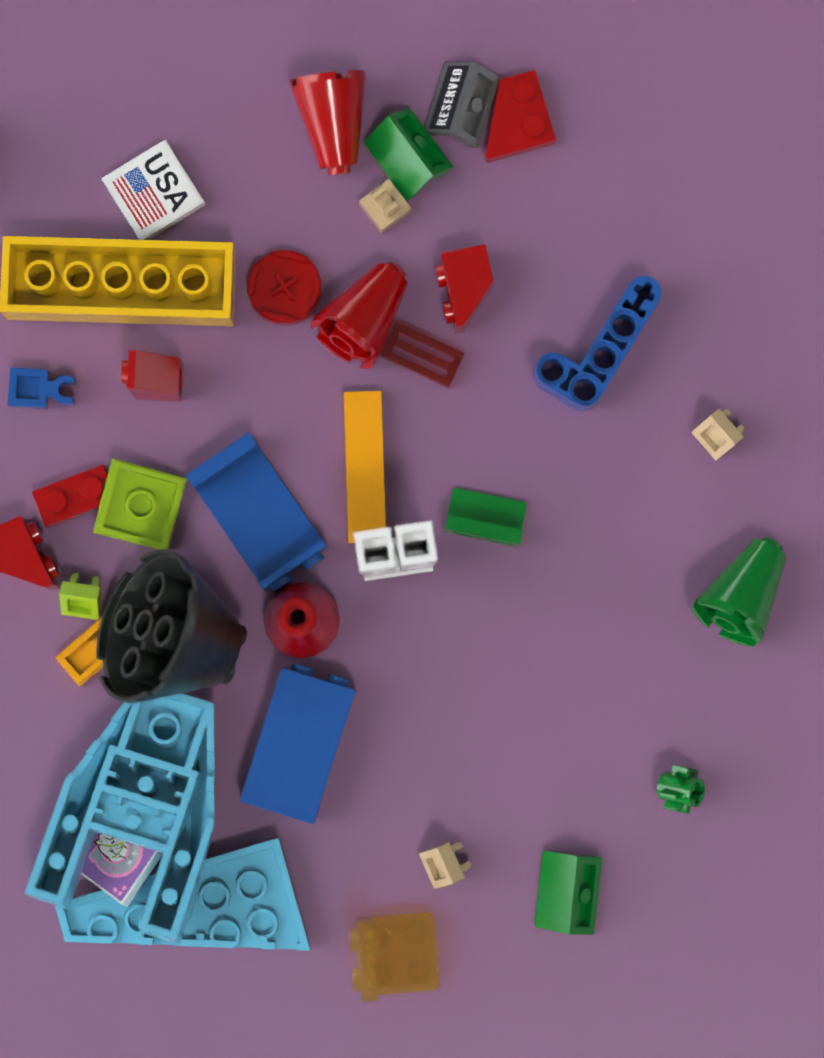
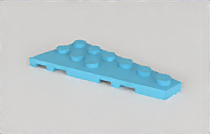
(239, 902)

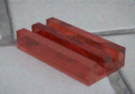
(393, 341)

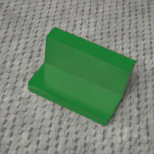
(407, 153)
(485, 517)
(568, 893)

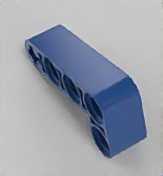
(606, 341)

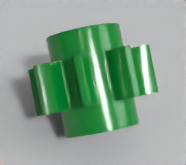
(681, 789)

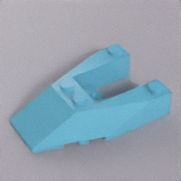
(145, 785)

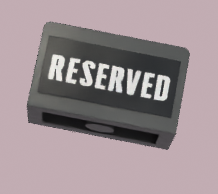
(462, 102)

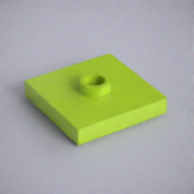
(139, 505)

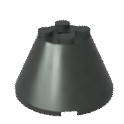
(166, 632)

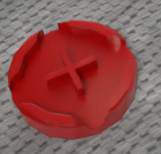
(284, 287)

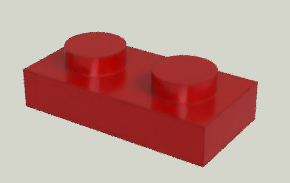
(71, 496)

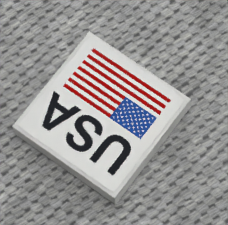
(153, 191)

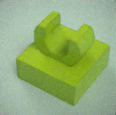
(81, 599)

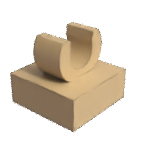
(385, 206)
(718, 433)
(443, 865)

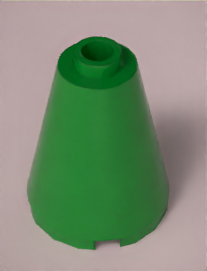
(744, 593)

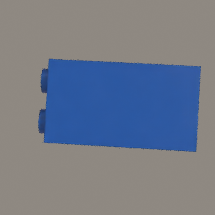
(257, 513)
(298, 743)

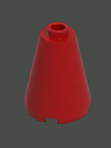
(332, 116)
(362, 315)

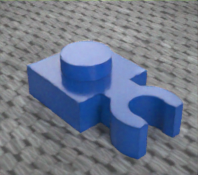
(33, 388)

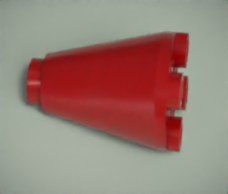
(318, 628)

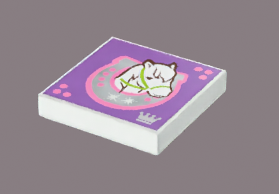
(118, 866)

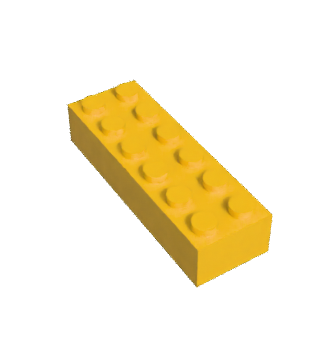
(118, 281)

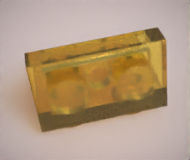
(394, 954)

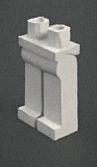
(389, 557)

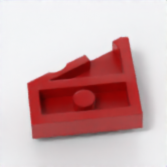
(519, 118)

